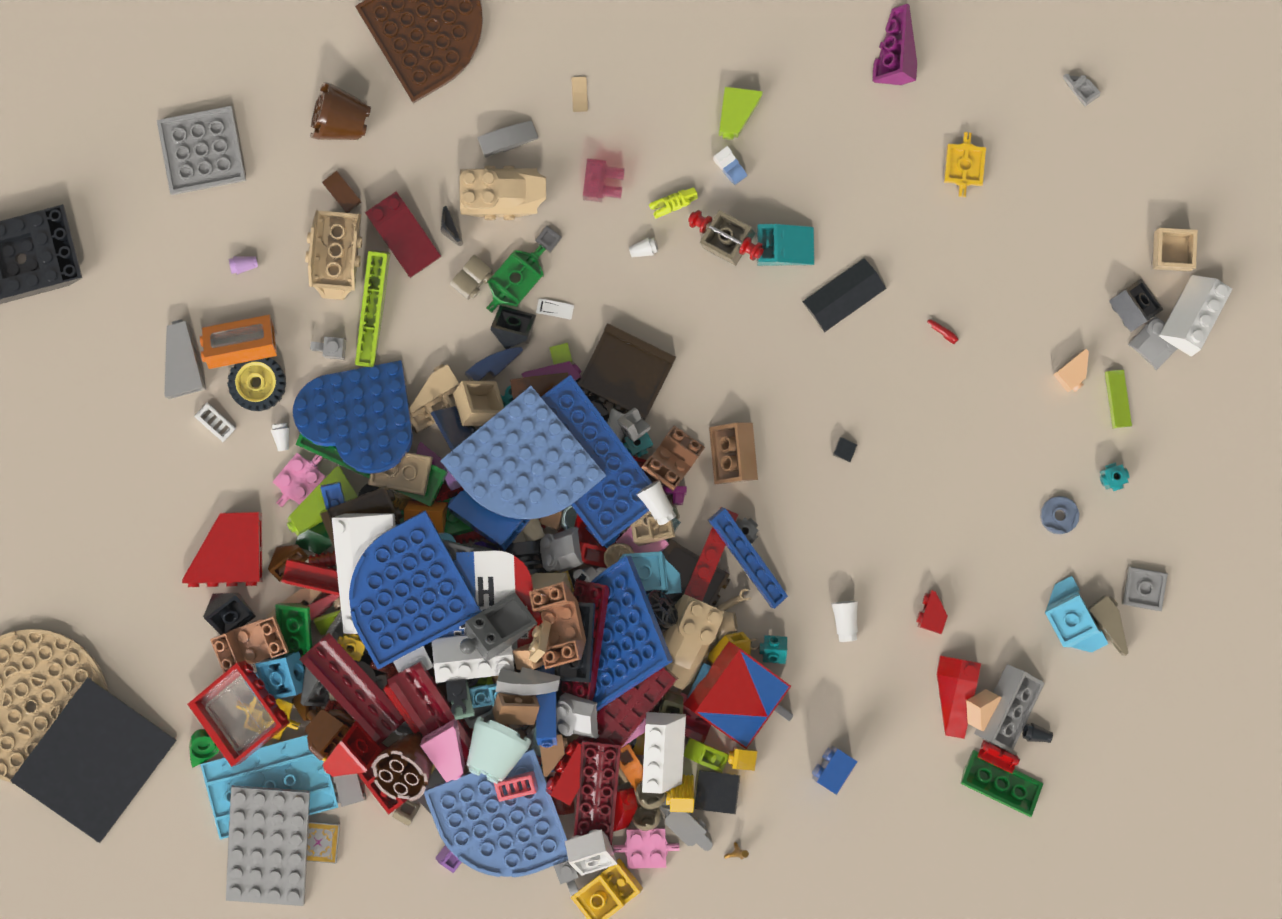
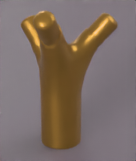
(737, 853)

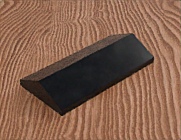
(844, 295)
(581, 669)

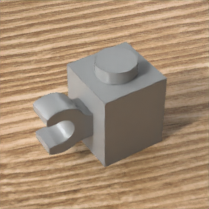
(332, 347)
(567, 874)

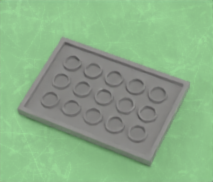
(267, 845)

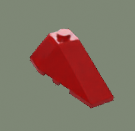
(956, 684)

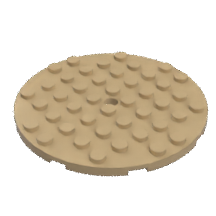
(38, 669)

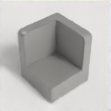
(633, 425)

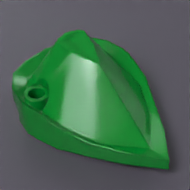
(201, 747)

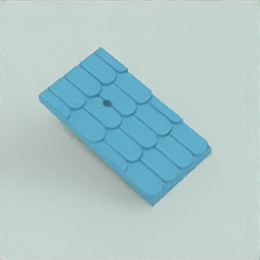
(273, 766)

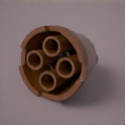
(338, 115)
(403, 768)

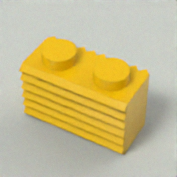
(682, 797)

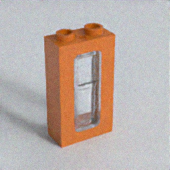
(238, 341)

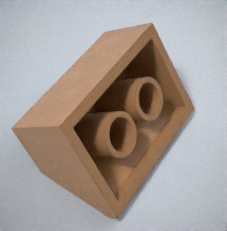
(733, 453)

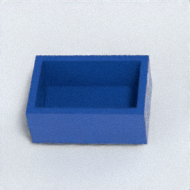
(833, 769)

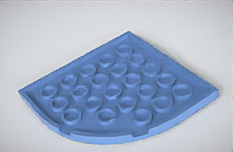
(523, 462)
(496, 836)

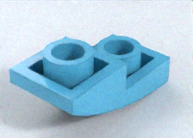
(483, 695)

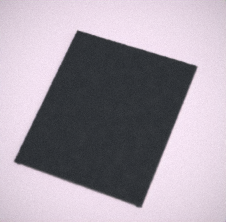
(93, 760)

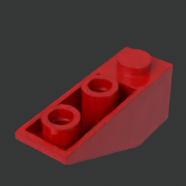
(567, 776)

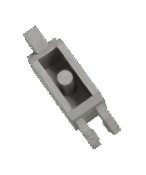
(687, 827)

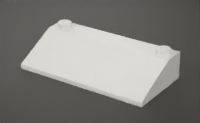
(351, 538)

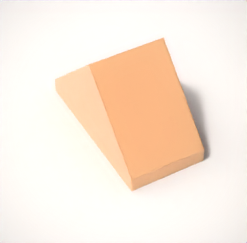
(981, 708)

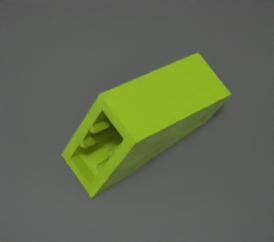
(736, 110)

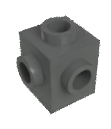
(751, 525)

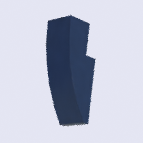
(493, 364)

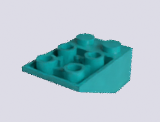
(785, 245)

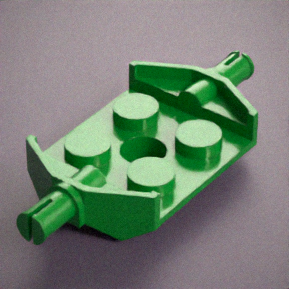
(511, 293)

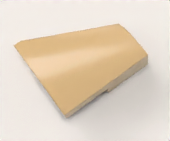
(647, 530)

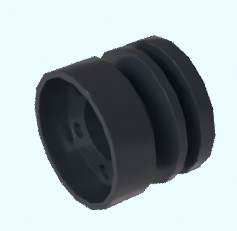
(524, 552)
(663, 609)

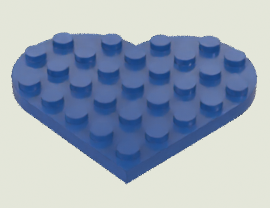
(360, 414)

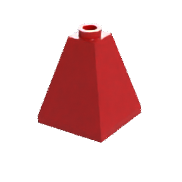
(353, 753)

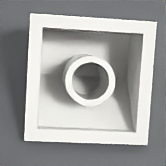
(590, 852)

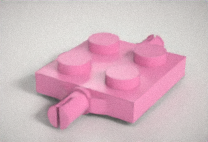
(298, 479)
(646, 848)

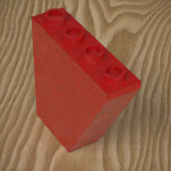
(229, 552)

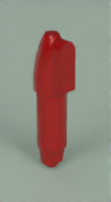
(947, 334)

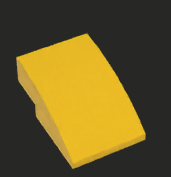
(607, 892)

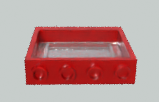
(238, 713)

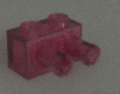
(595, 176)

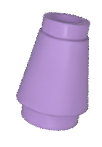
(241, 264)

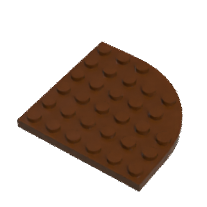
(424, 39)

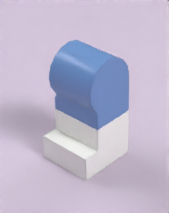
(730, 165)

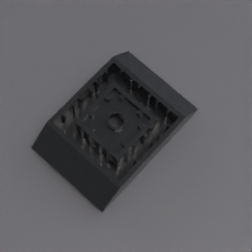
(48, 250)

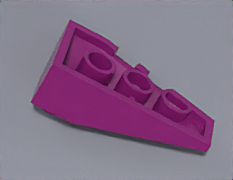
(898, 54)

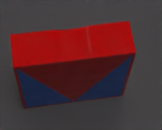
(737, 695)

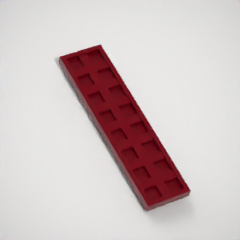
(626, 713)

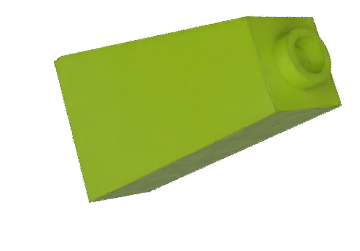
(308, 512)

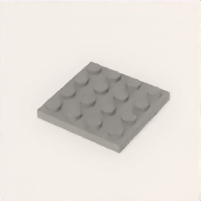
(201, 150)

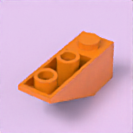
(631, 766)

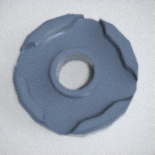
(1048, 515)

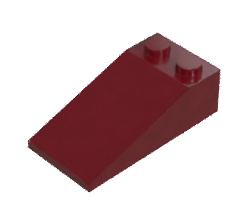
(403, 234)

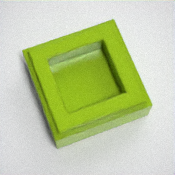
(560, 353)

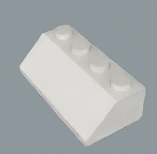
(1195, 313)
(453, 664)
(663, 751)

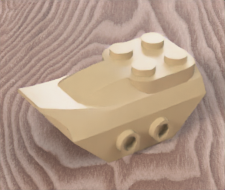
(501, 192)
(334, 253)
(691, 638)

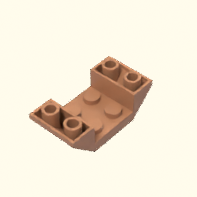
(673, 458)
(566, 632)
(250, 643)

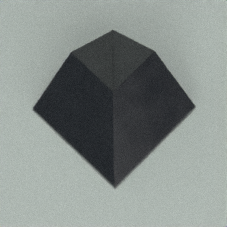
(512, 326)
(227, 612)

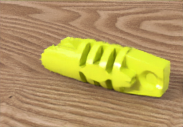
(673, 202)

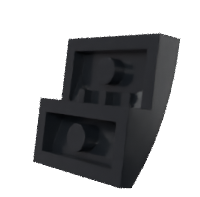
(717, 792)

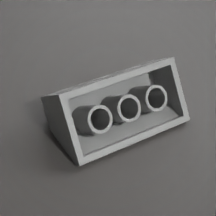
(1019, 696)

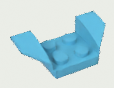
(656, 572)
(1072, 618)

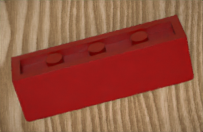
(311, 576)

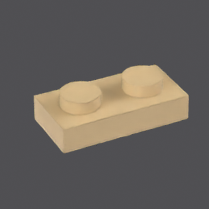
(540, 640)

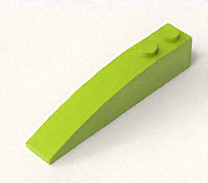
(372, 307)

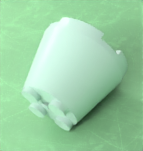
(495, 750)

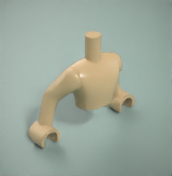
(729, 622)

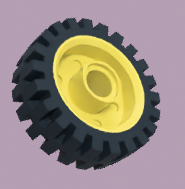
(264, 396)

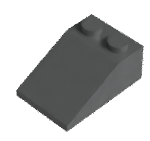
(313, 691)

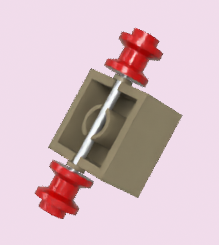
(726, 236)

